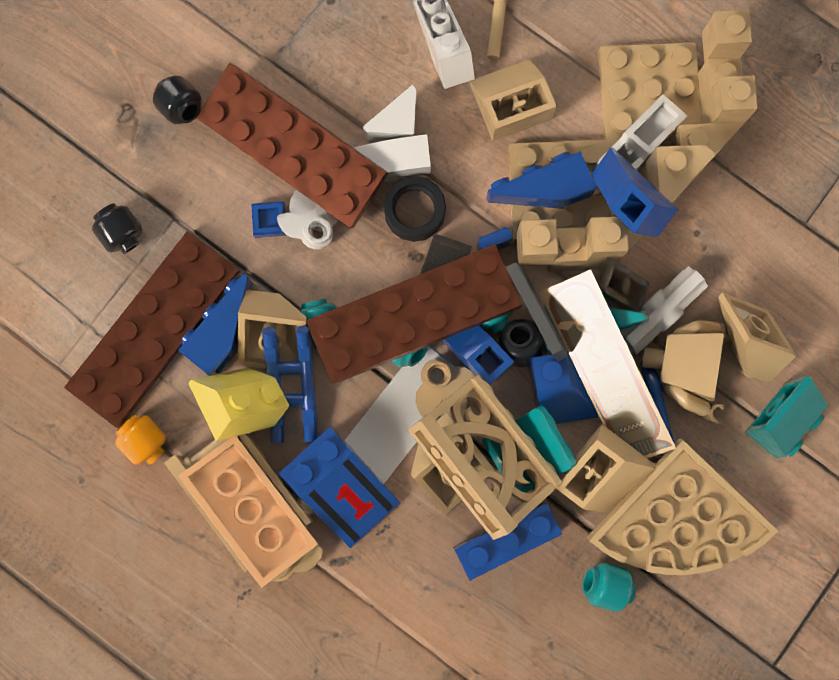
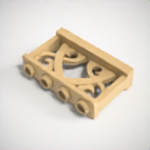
(517, 450)

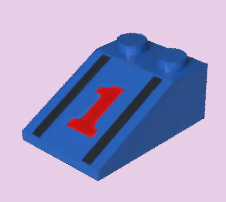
(339, 487)

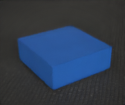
(265, 219)
(501, 238)

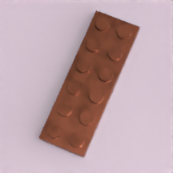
(292, 145)
(413, 314)
(151, 330)

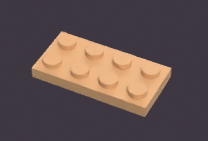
(248, 511)

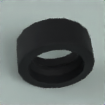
(411, 184)

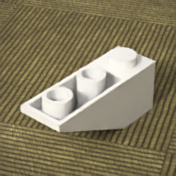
(445, 42)

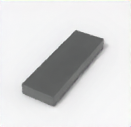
(537, 311)

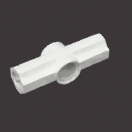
(665, 309)

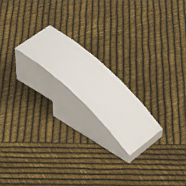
(648, 132)
(400, 156)

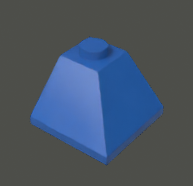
(560, 389)

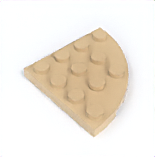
(681, 519)

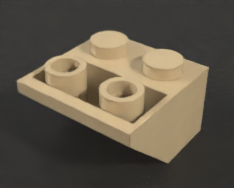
(513, 99)
(604, 472)

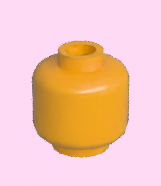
(140, 440)

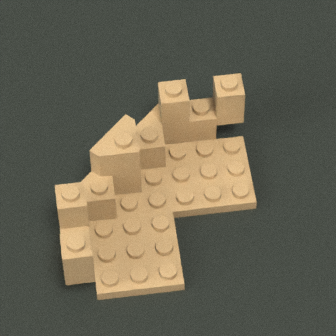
(630, 82)

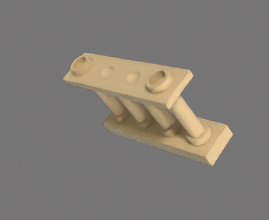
(178, 465)

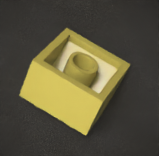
(239, 402)

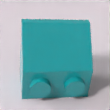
(788, 417)

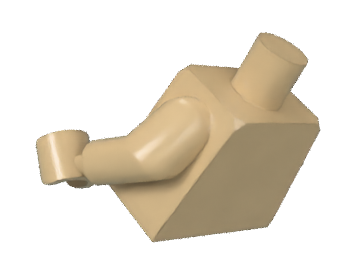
(691, 366)

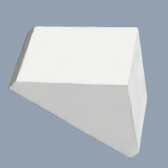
(395, 120)

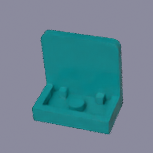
(543, 431)

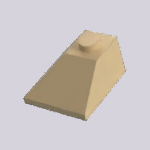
(265, 310)
(755, 339)
(432, 480)

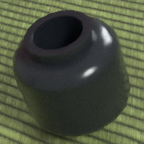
(177, 100)
(117, 228)
(521, 341)

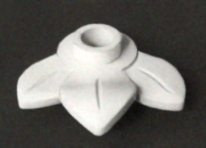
(304, 218)

